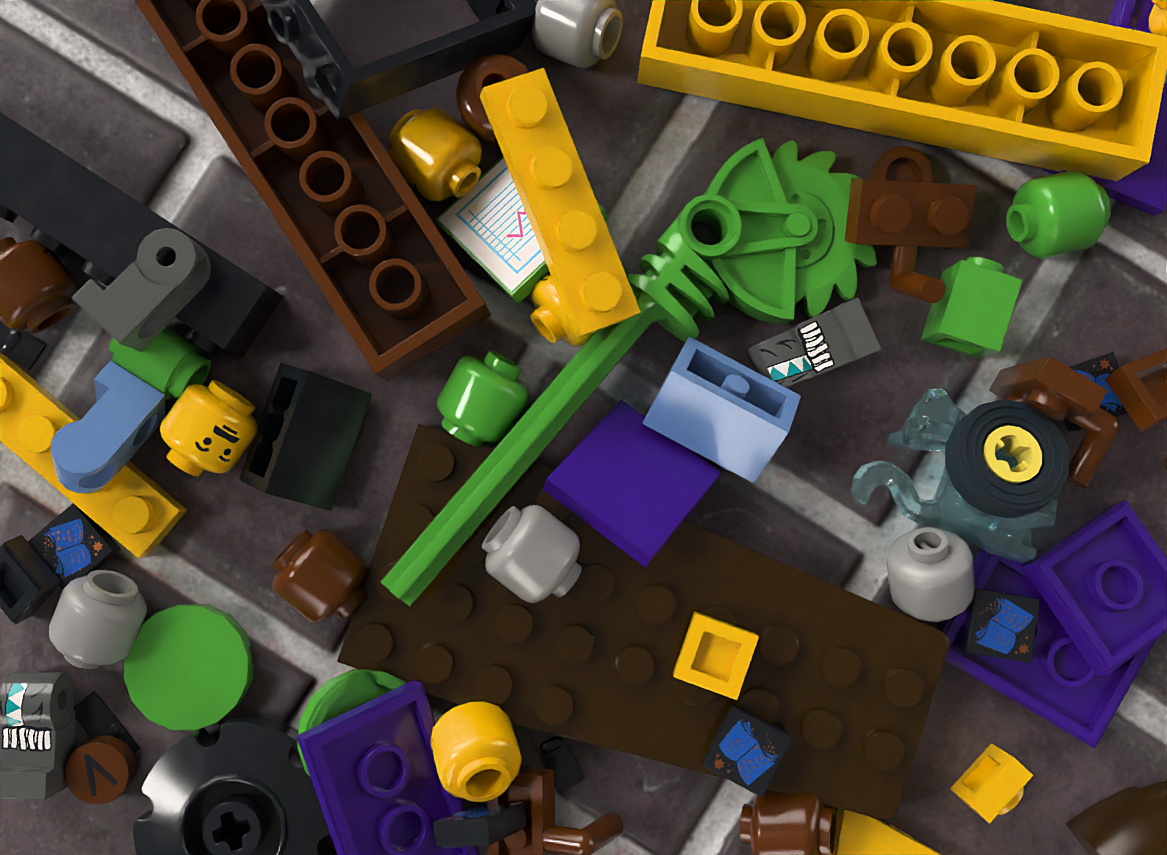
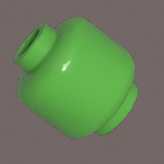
(1058, 214)
(483, 398)

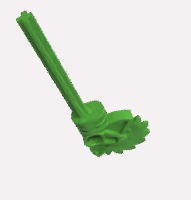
(776, 244)

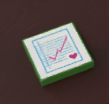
(497, 232)

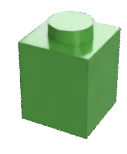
(973, 309)

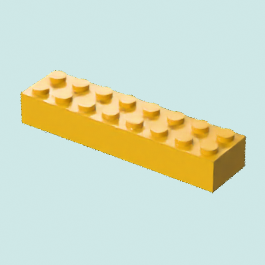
(925, 72)

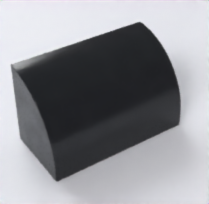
(305, 437)

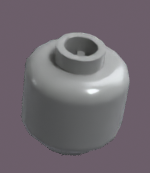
(577, 30)
(532, 553)
(930, 574)
(97, 619)

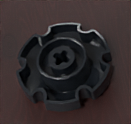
(245, 774)

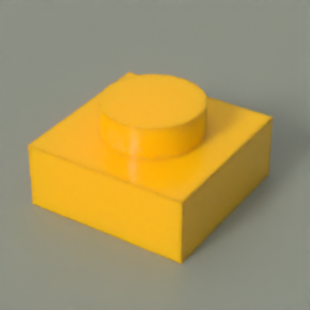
(715, 655)
(992, 783)

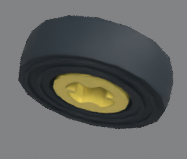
(1022, 434)

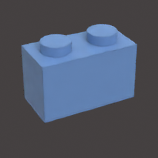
(722, 410)

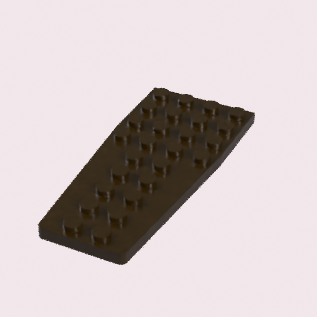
(603, 656)

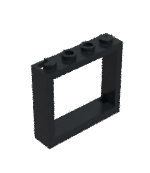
(354, 90)

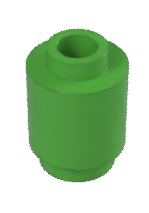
(166, 363)

